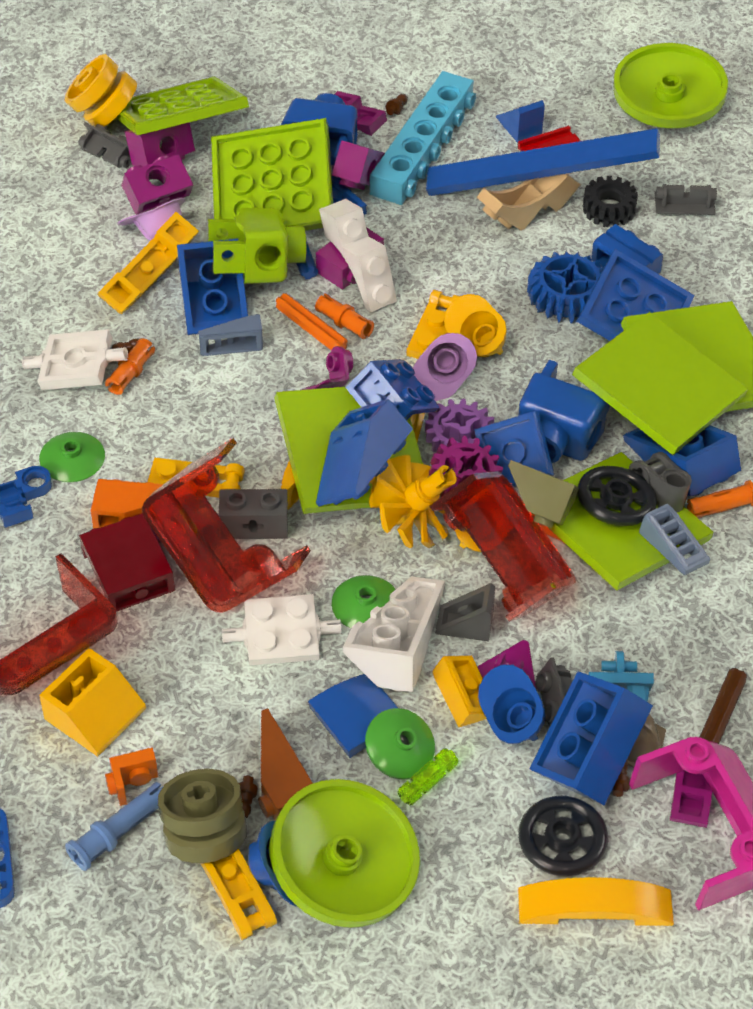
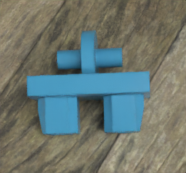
(615, 673)

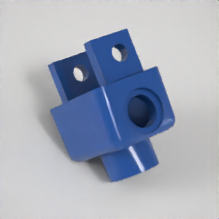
(340, 117)
(569, 414)

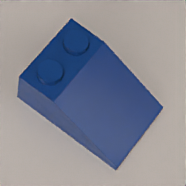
(207, 296)
(706, 458)

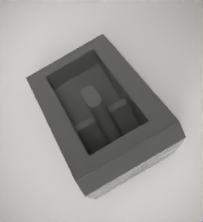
(468, 615)

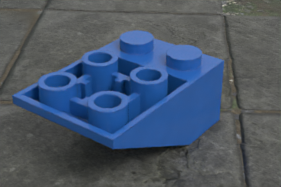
(360, 451)

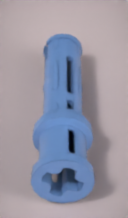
(104, 835)

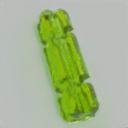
(428, 776)

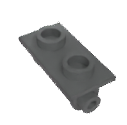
(101, 139)
(673, 200)
(553, 685)

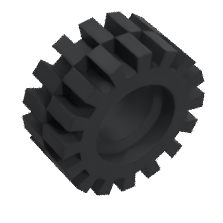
(606, 212)

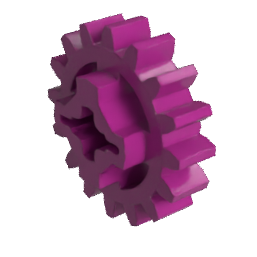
(464, 459)

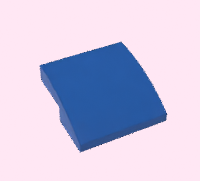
(349, 709)

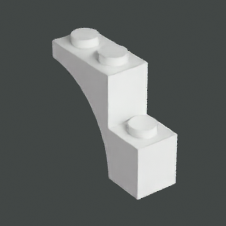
(366, 257)

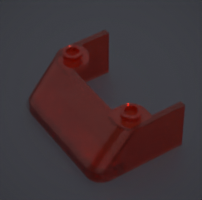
(508, 539)
(203, 544)
(63, 640)

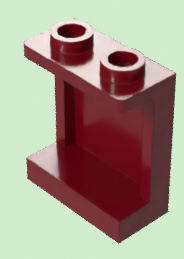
(128, 562)

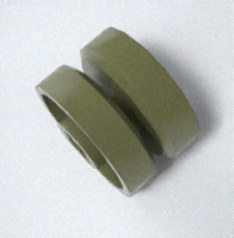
(202, 815)

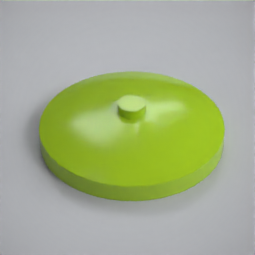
(670, 85)
(344, 853)

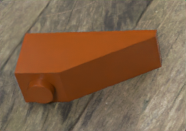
(280, 768)

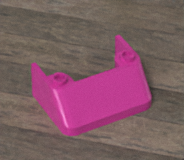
(731, 789)

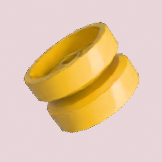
(100, 91)

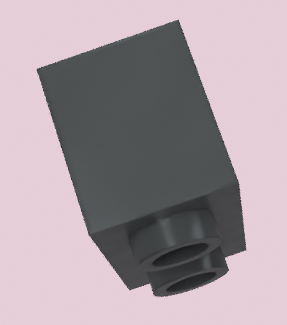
(255, 513)

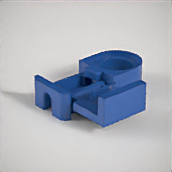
(17, 493)

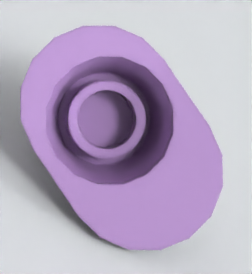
(152, 220)
(446, 364)

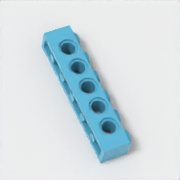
(422, 138)

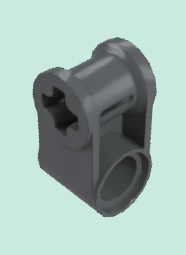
(666, 478)

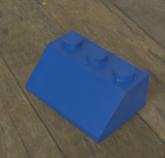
(591, 737)

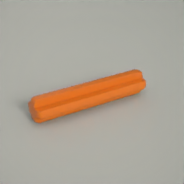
(310, 322)

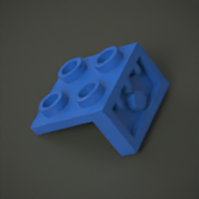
(392, 381)

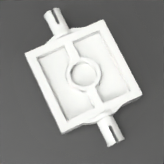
(75, 359)
(281, 629)

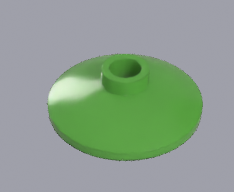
(76, 464)
(349, 604)
(387, 749)

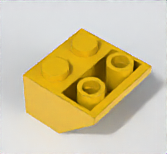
(91, 702)

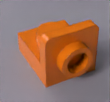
(130, 768)

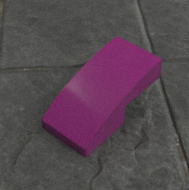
(368, 118)
(691, 799)

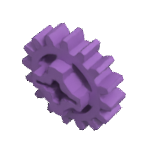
(455, 422)

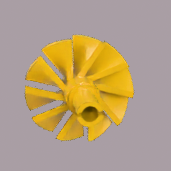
(405, 496)

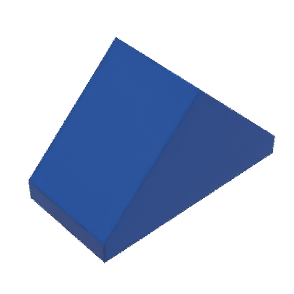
(524, 121)

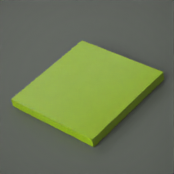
(181, 105)
(276, 169)
(718, 334)
(660, 382)
(306, 424)
(617, 551)

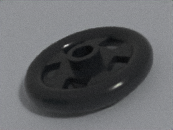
(616, 495)
(563, 863)

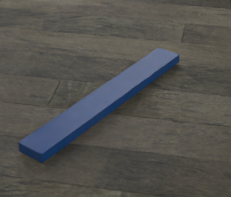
(544, 162)

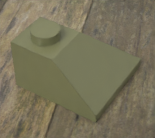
(544, 494)

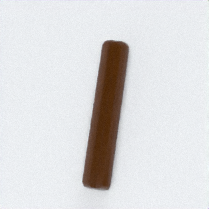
(724, 705)

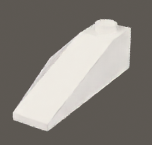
(397, 636)

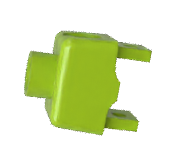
(262, 247)

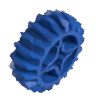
(562, 284)

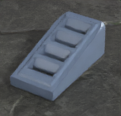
(241, 335)
(666, 521)

